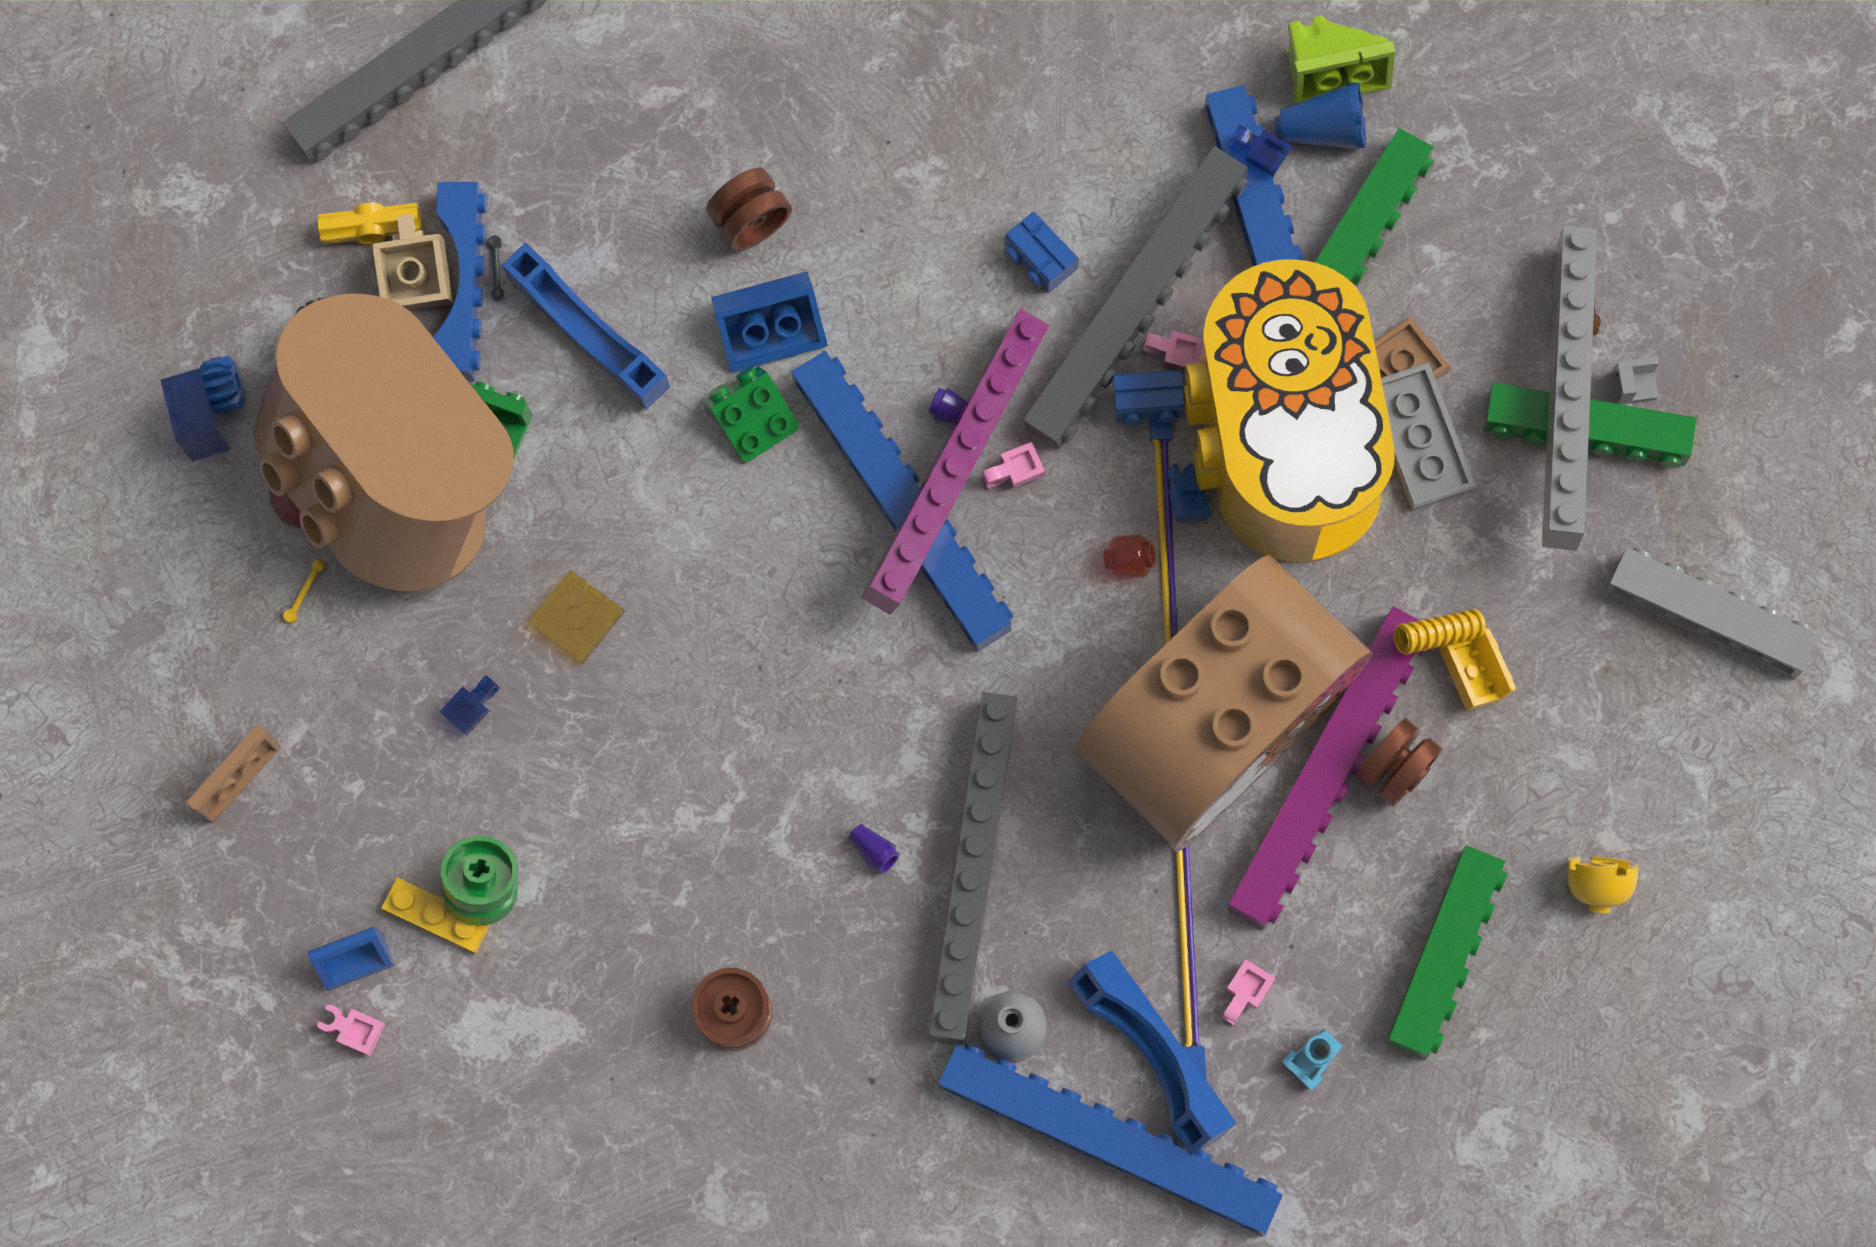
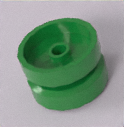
(479, 880)

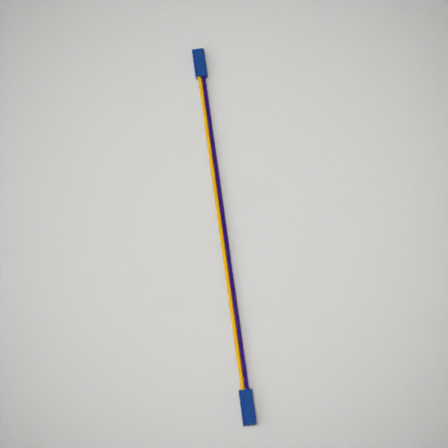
(1157, 433)

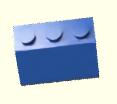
(769, 321)

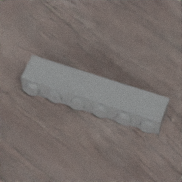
(1712, 612)

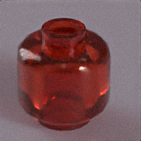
(1130, 556)

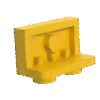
(1478, 671)

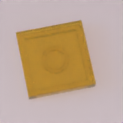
(576, 617)

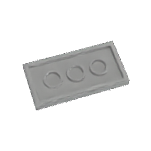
(1424, 439)

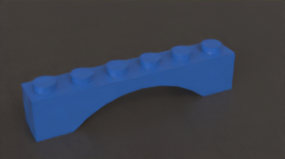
(460, 213)
(606, 347)
(1193, 1105)

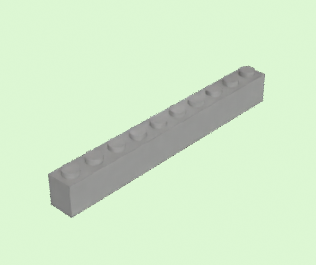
(1569, 389)

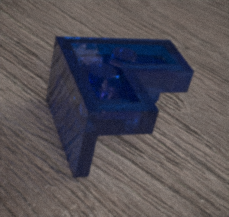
(192, 415)

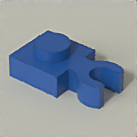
(1186, 498)

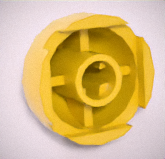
(1602, 882)

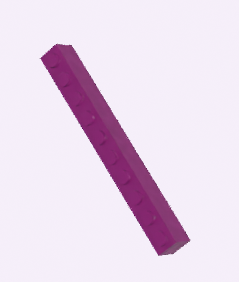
(954, 462)
(1323, 778)

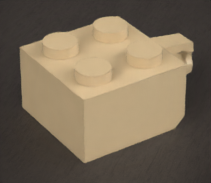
(413, 268)

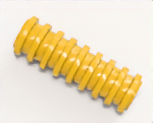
(1439, 631)

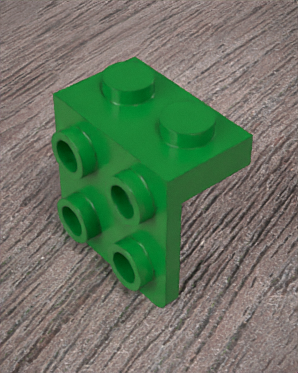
(509, 410)
(751, 413)

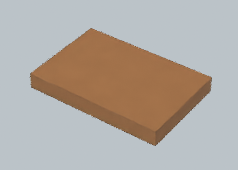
(1406, 348)
(234, 774)

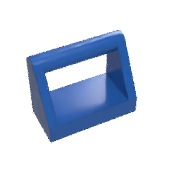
(351, 958)

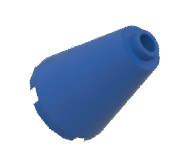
(1325, 120)

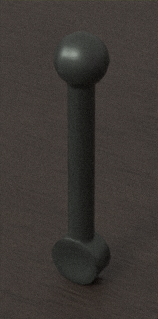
(495, 243)

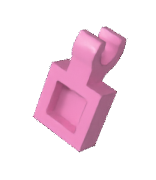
(1178, 350)
(1018, 465)
(1248, 988)

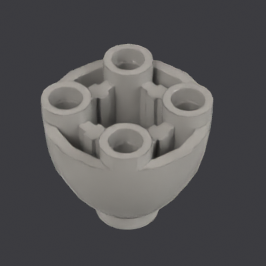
(1012, 1042)

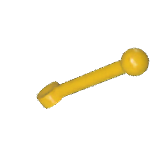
(291, 615)

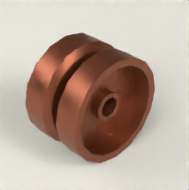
(748, 209)
(1402, 765)
(729, 988)

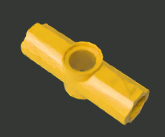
(366, 223)

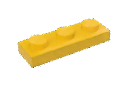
(430, 914)

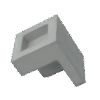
(1635, 380)

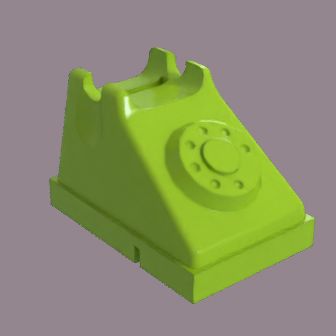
(1335, 55)

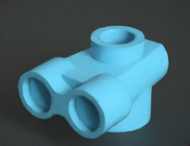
(1307, 1063)

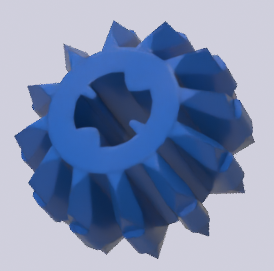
(223, 384)

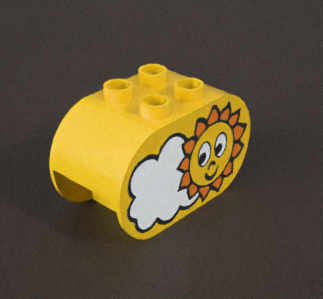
(1291, 411)

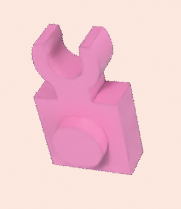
(356, 1030)

